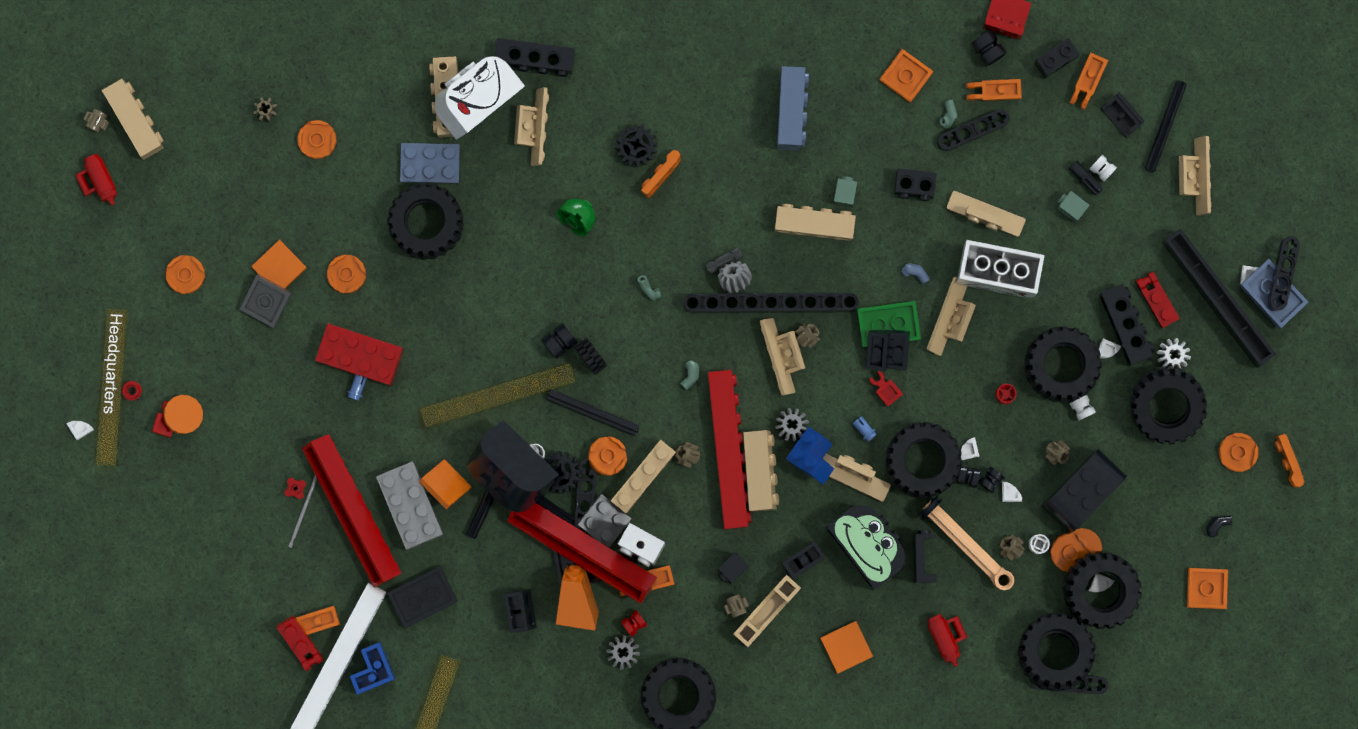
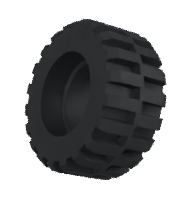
(419, 195)
(1078, 342)
(1176, 430)
(923, 433)
(1123, 605)
(1068, 628)
(678, 668)

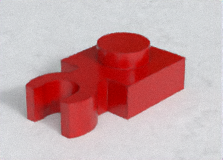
(887, 391)
(159, 426)

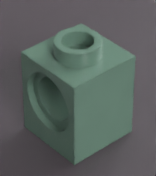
(845, 191)
(1072, 206)

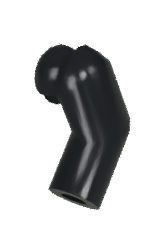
(1216, 523)

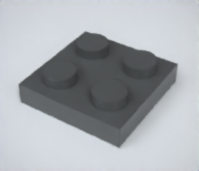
(265, 301)
(603, 521)

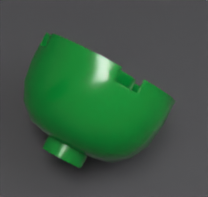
(577, 214)

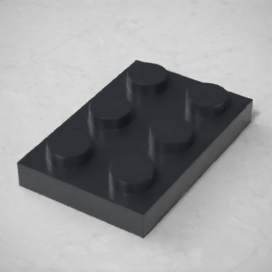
(422, 597)

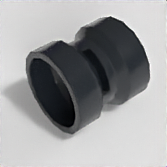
(973, 476)
(994, 476)

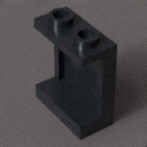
(918, 557)

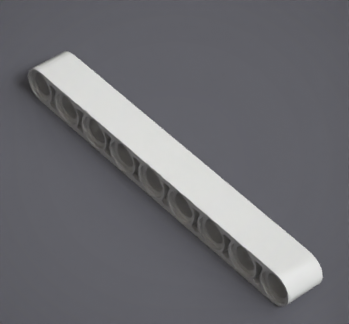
(339, 658)

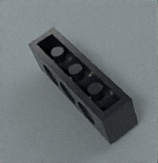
(565, 55)
(1124, 336)

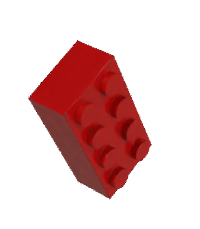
(359, 354)

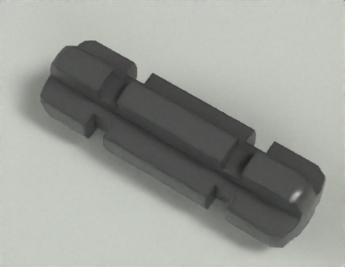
(724, 259)

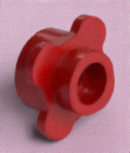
(300, 488)

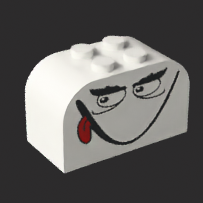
(475, 94)
(1000, 269)

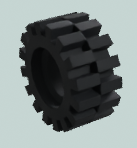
(590, 356)

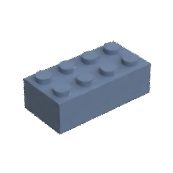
(791, 106)

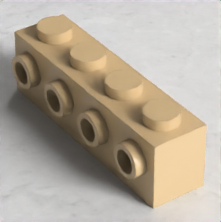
(443, 70)
(133, 119)
(815, 223)
(760, 470)

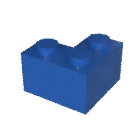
(809, 455)
(378, 671)

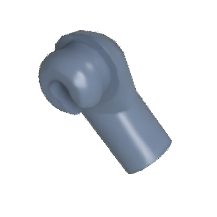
(917, 270)

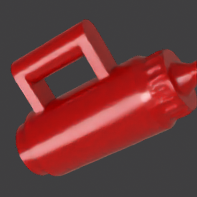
(99, 177)
(944, 638)

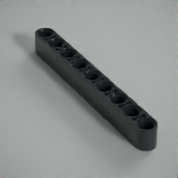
(780, 299)

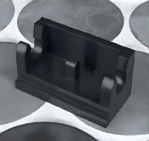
(1122, 114)

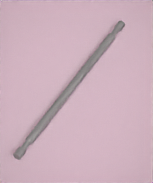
(303, 511)

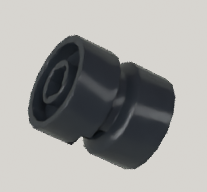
(988, 47)
(559, 341)

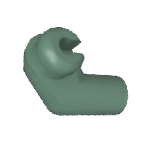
(950, 115)
(646, 288)
(693, 374)

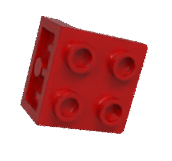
(1007, 17)

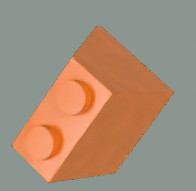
(576, 600)

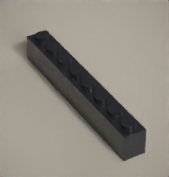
(1218, 298)

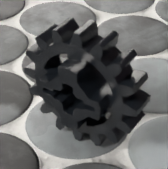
(645, 148)
(567, 474)

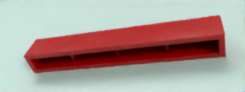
(728, 449)
(351, 510)
(584, 551)

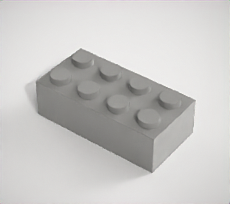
(410, 505)

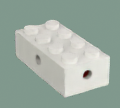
(641, 544)

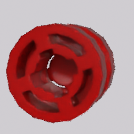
(1005, 394)
(638, 623)

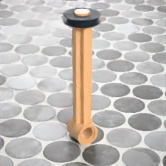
(966, 543)

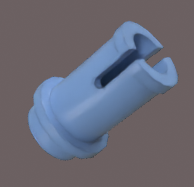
(357, 387)
(864, 428)

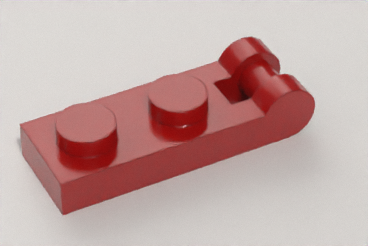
(1157, 300)
(299, 642)

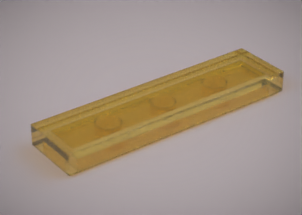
(438, 693)

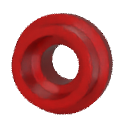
(125, 390)

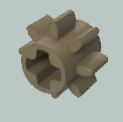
(260, 107)
(96, 120)
(807, 335)
(1057, 452)
(687, 454)
(1011, 547)
(736, 605)

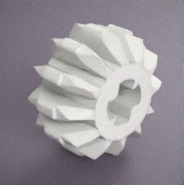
(1171, 348)

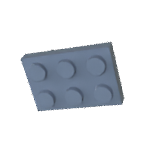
(430, 163)
(1258, 287)

